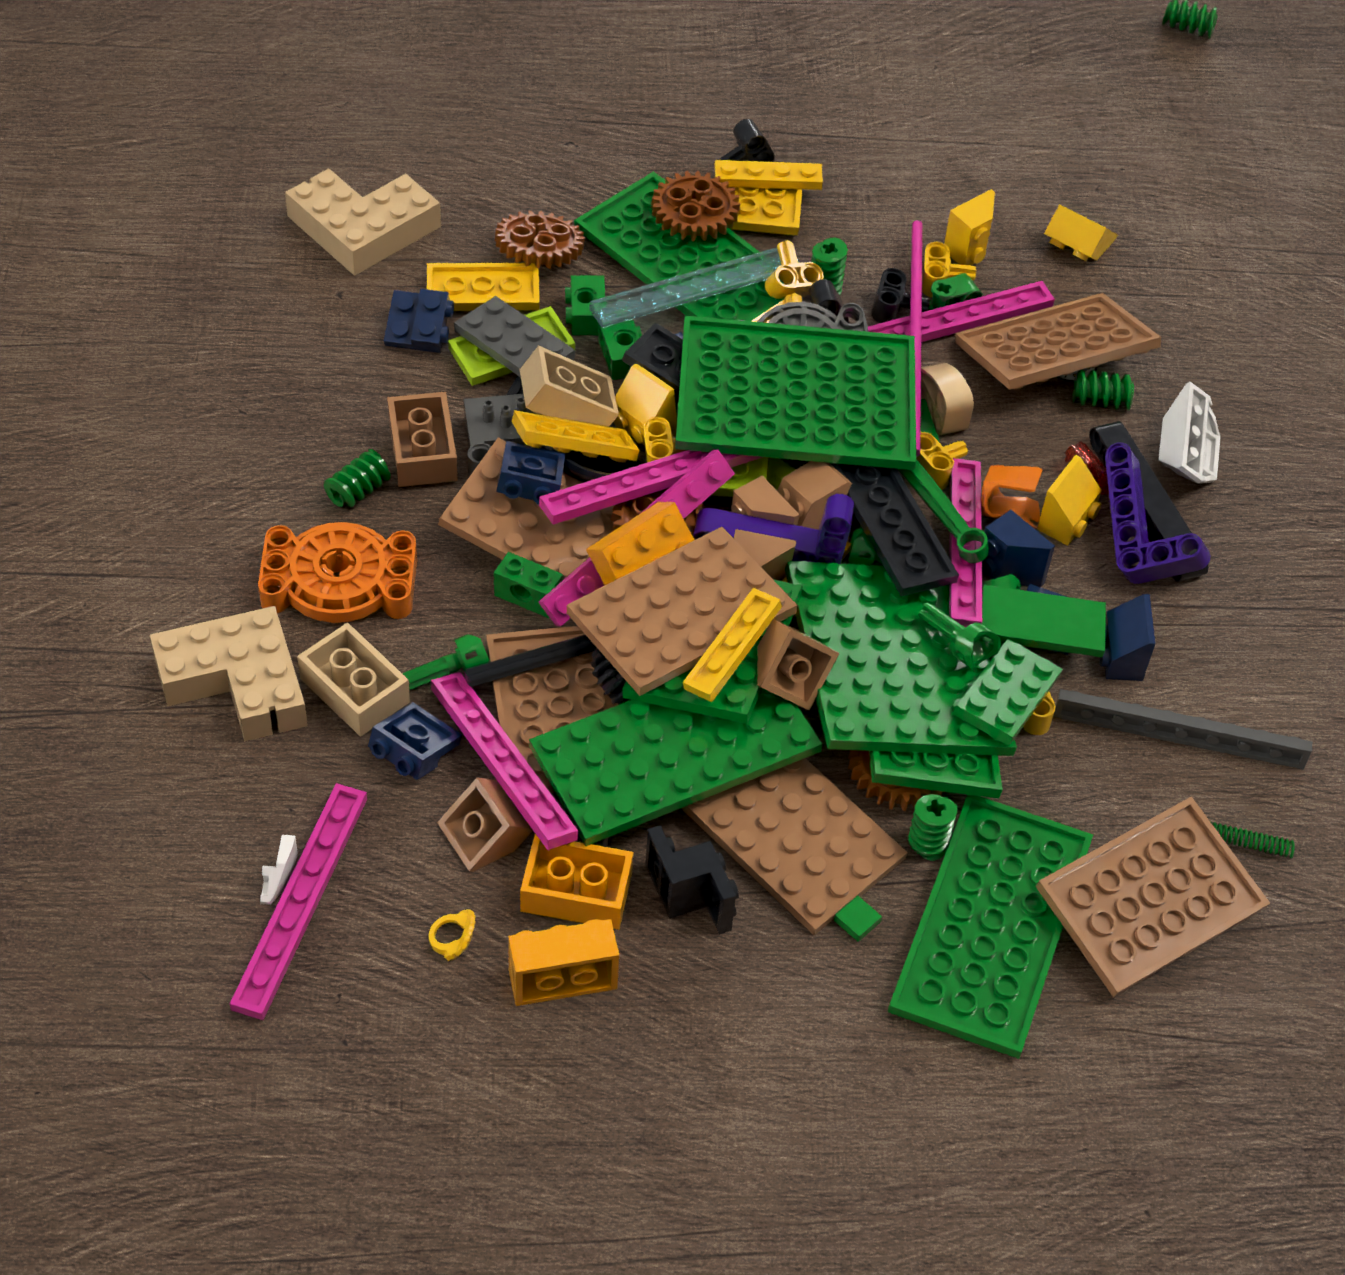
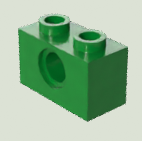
(582, 291)
(614, 342)
(524, 582)

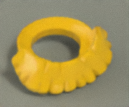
(452, 950)

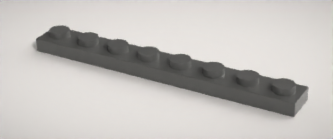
(1183, 729)

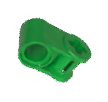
(953, 291)

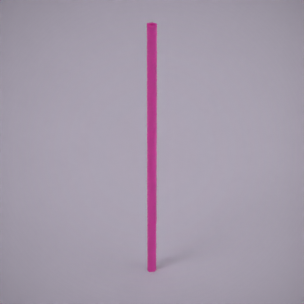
(916, 317)

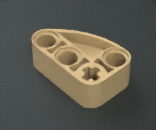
(947, 397)

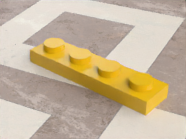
(770, 174)
(732, 644)

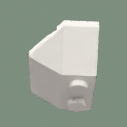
(1191, 436)

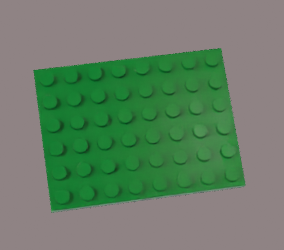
(797, 393)
(893, 669)

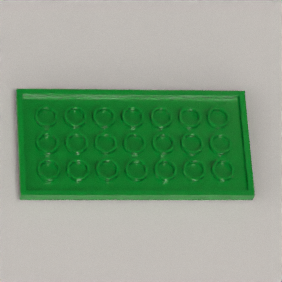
(630, 235)
(657, 759)
(988, 927)

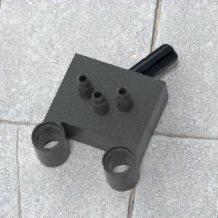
(492, 419)

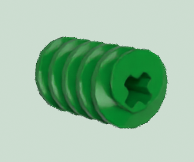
(1191, 16)
(831, 258)
(1103, 388)
(357, 478)
(932, 826)

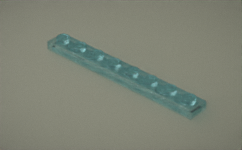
(685, 288)

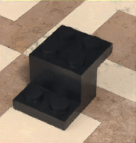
(691, 879)

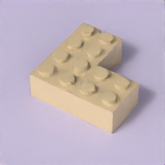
(360, 228)
(236, 656)

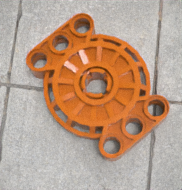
(370, 568)

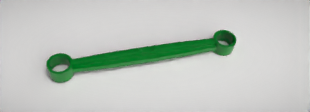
(947, 513)

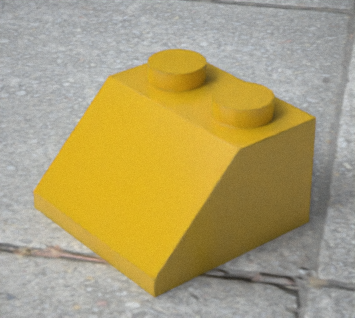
(970, 229)
(1079, 233)
(643, 398)
(1070, 503)

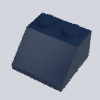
(1017, 551)
(1128, 640)

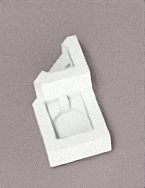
(277, 877)

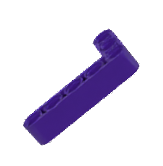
(1135, 524)
(812, 545)

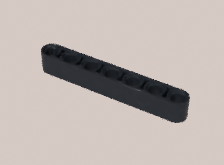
(1161, 514)

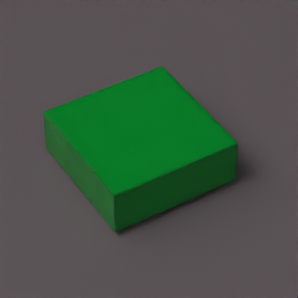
(857, 918)

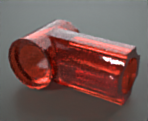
(1094, 465)

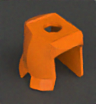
(1019, 478)

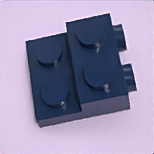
(419, 320)
(529, 471)
(413, 740)

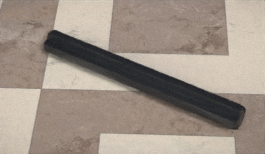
(528, 660)

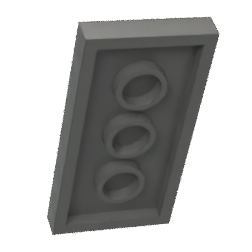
(507, 334)

